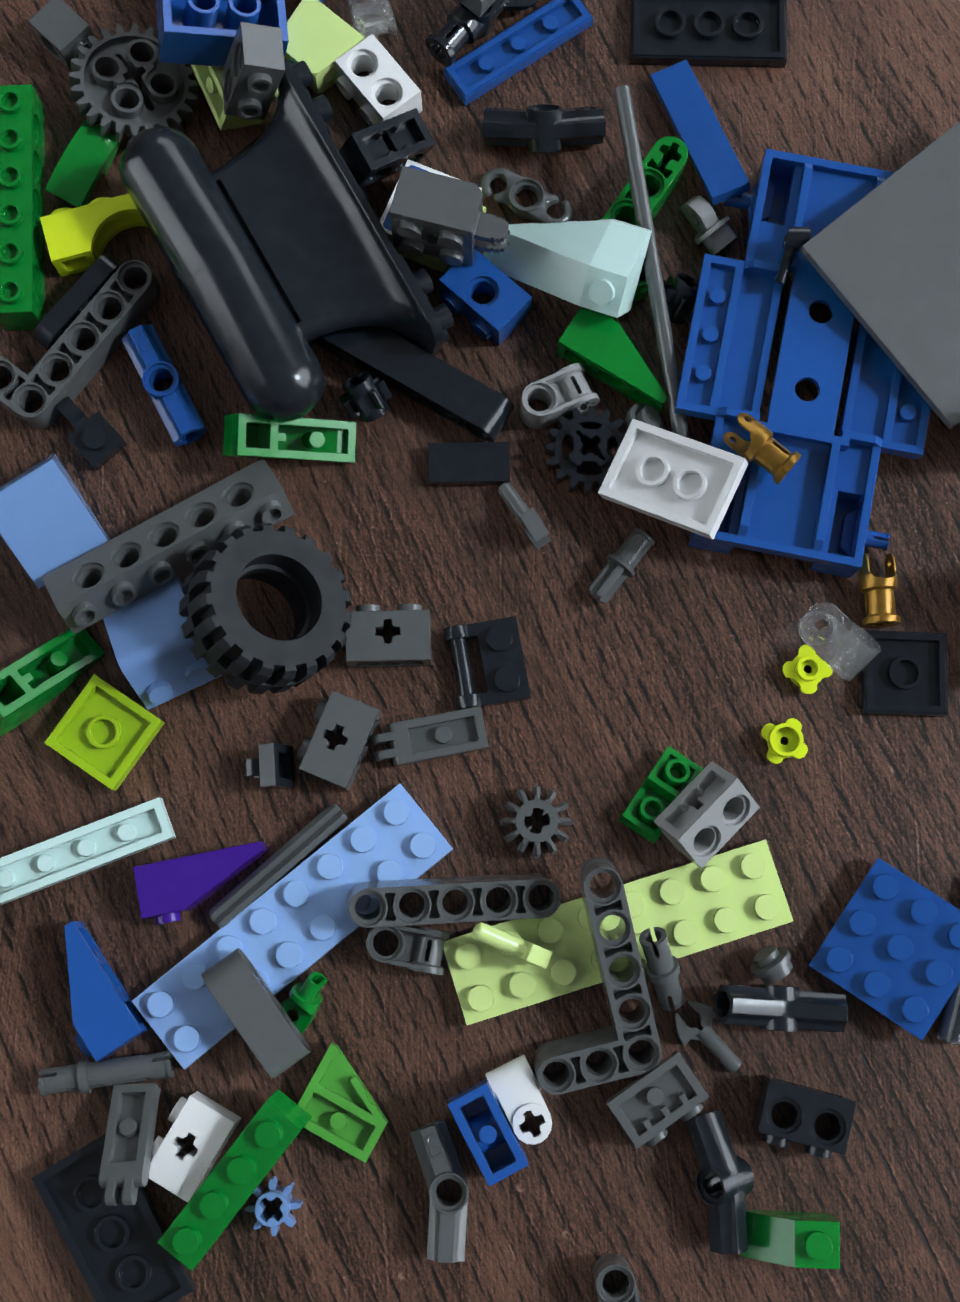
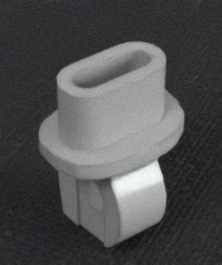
(711, 230)

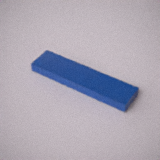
(516, 48)
(700, 131)

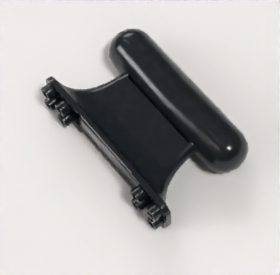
(278, 249)

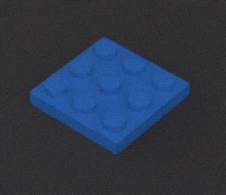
(895, 949)

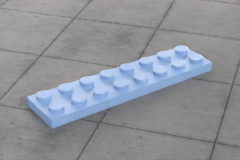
(294, 920)

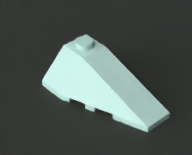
(578, 261)

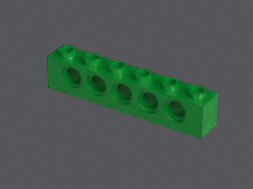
(21, 208)

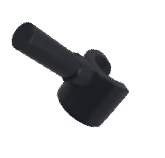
(792, 242)

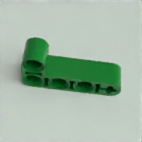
(662, 185)

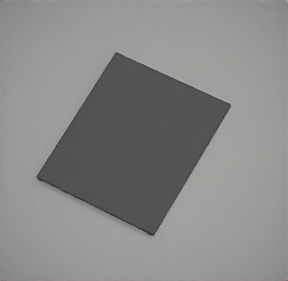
(900, 270)

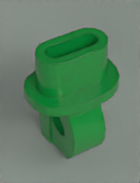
(305, 999)

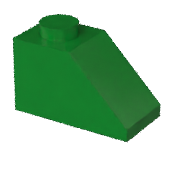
(793, 1238)

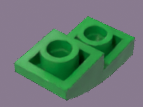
(82, 165)
(663, 784)

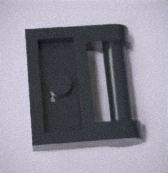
(501, 662)

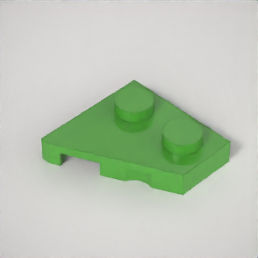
(342, 1107)

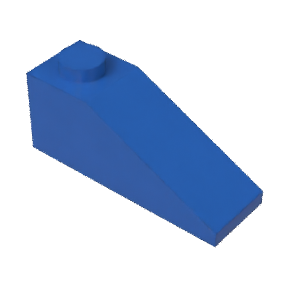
(99, 1002)

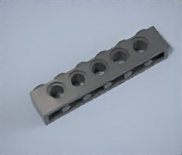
(164, 546)

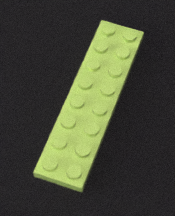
(695, 906)

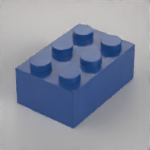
(205, 29)

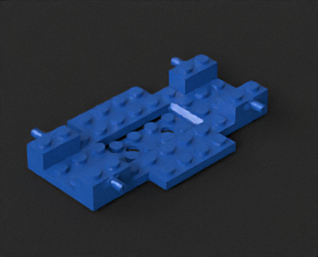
(828, 495)

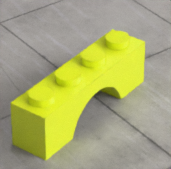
(81, 233)

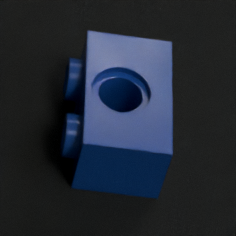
(489, 320)
(487, 1132)

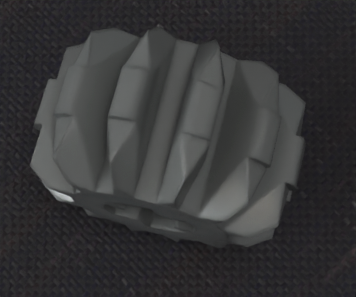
(546, 831)

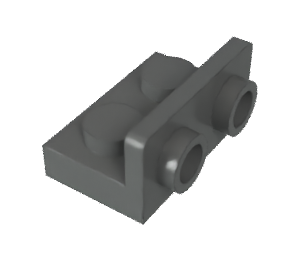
(658, 1101)

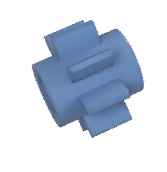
(275, 1219)

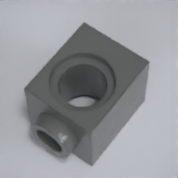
(60, 31)

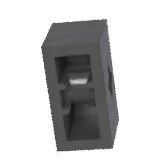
(408, 649)
(343, 763)

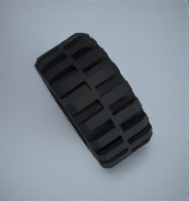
(299, 575)

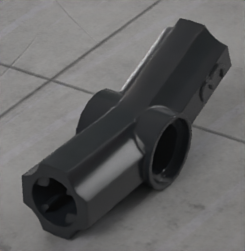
(543, 127)
(780, 1008)
(721, 1183)

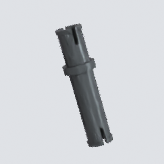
(90, 1075)

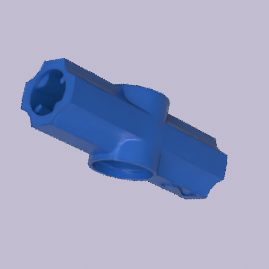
(154, 366)

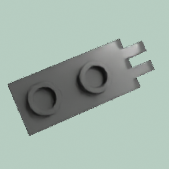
(433, 737)
(128, 1141)

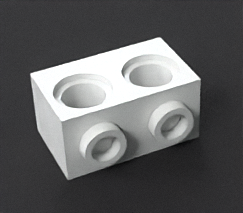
(384, 82)

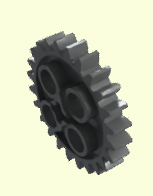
(105, 96)

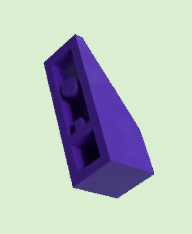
(187, 881)

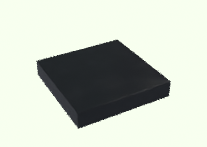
(906, 675)

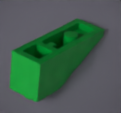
(610, 357)
(294, 440)
(43, 675)

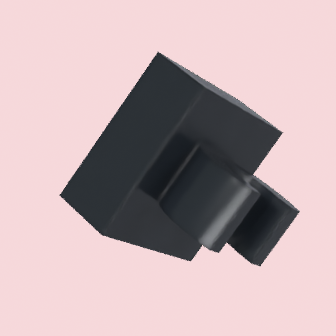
(273, 766)

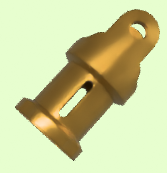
(762, 448)
(879, 594)

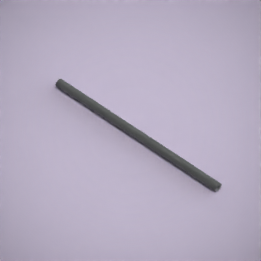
(651, 262)

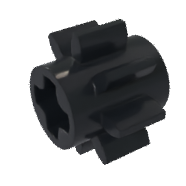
(680, 297)
(365, 396)

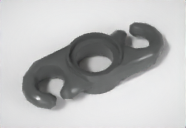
(516, 183)

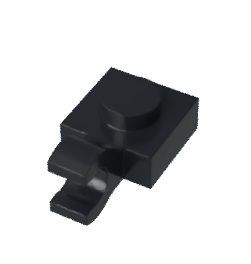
(92, 436)

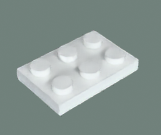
(673, 478)

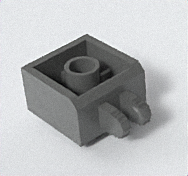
(443, 218)

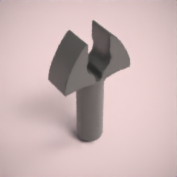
(530, 521)
(706, 1035)

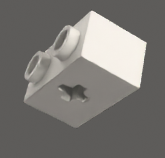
(183, 1171)

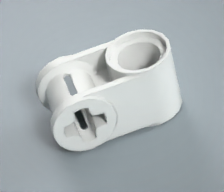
(519, 1092)

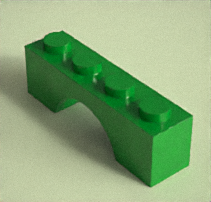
(234, 1179)

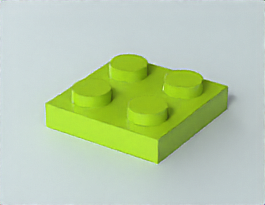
(104, 732)

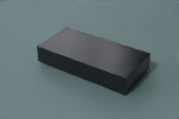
(468, 463)

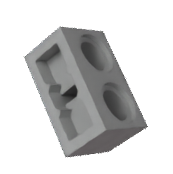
(707, 814)

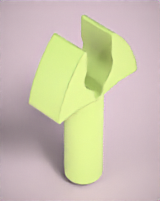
(512, 944)

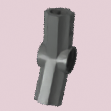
(446, 1218)

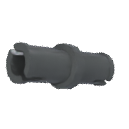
(662, 968)

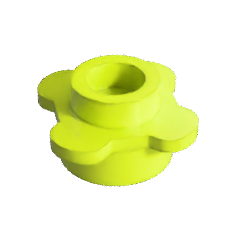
(795, 670)
(792, 731)

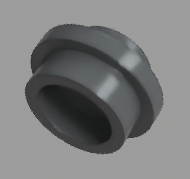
(644, 413)
(771, 964)

